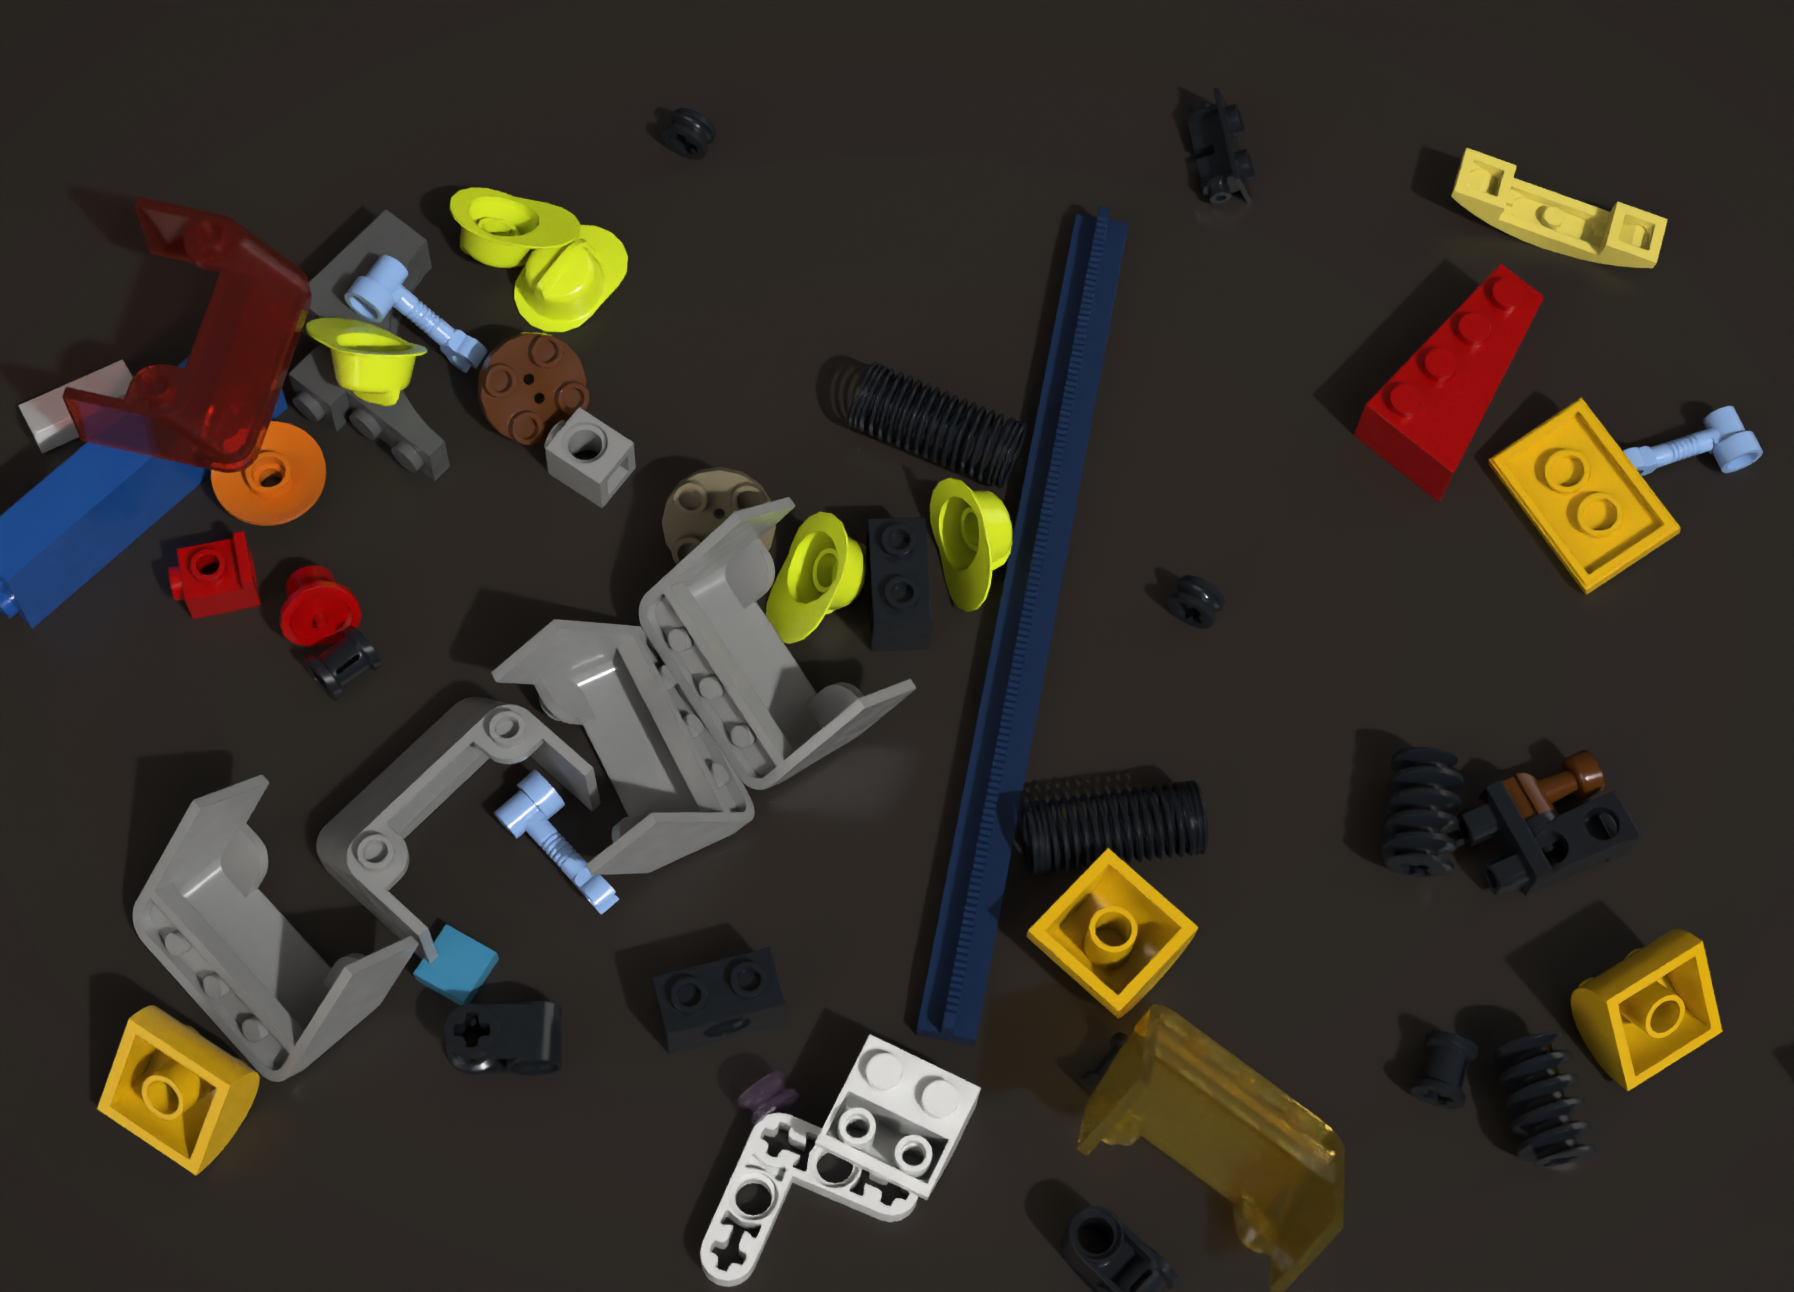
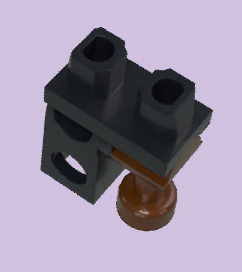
(1535, 840)

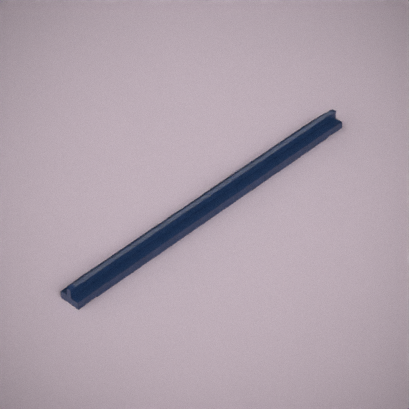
(1022, 636)

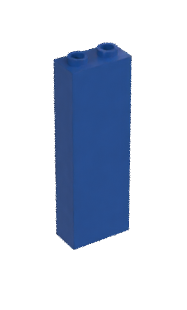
(83, 520)

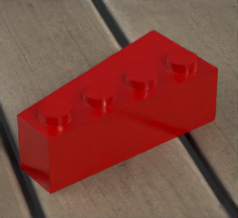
(1443, 391)

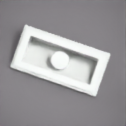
(49, 416)

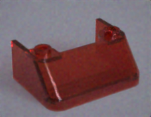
(226, 394)

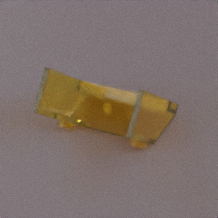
(1230, 1132)

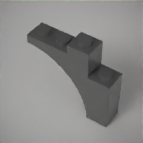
(314, 378)

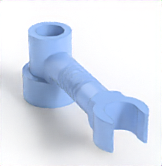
(382, 289)
(1723, 436)
(529, 813)

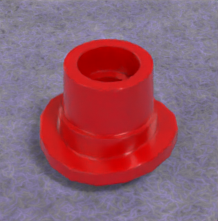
(317, 608)

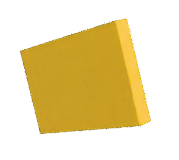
(1584, 496)

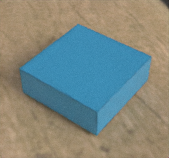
(459, 967)

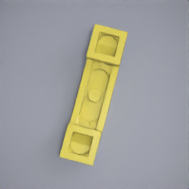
(1556, 221)

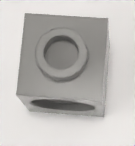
(592, 478)

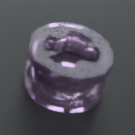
(768, 1096)

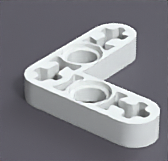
(777, 1176)

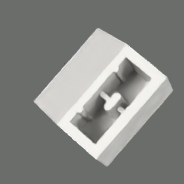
(899, 1117)

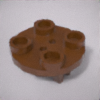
(510, 401)

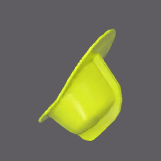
(508, 228)
(569, 283)
(367, 358)
(972, 539)
(817, 578)

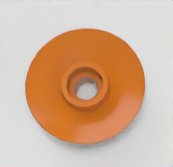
(284, 454)

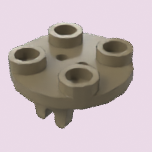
(692, 503)

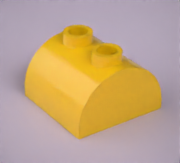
(1113, 933)
(1648, 1008)
(177, 1089)

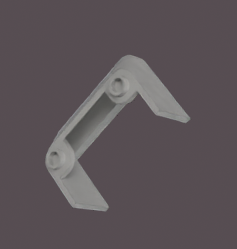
(738, 667)
(645, 734)
(366, 839)
(241, 953)

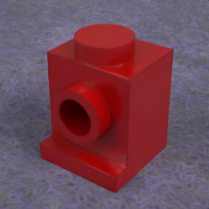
(230, 586)

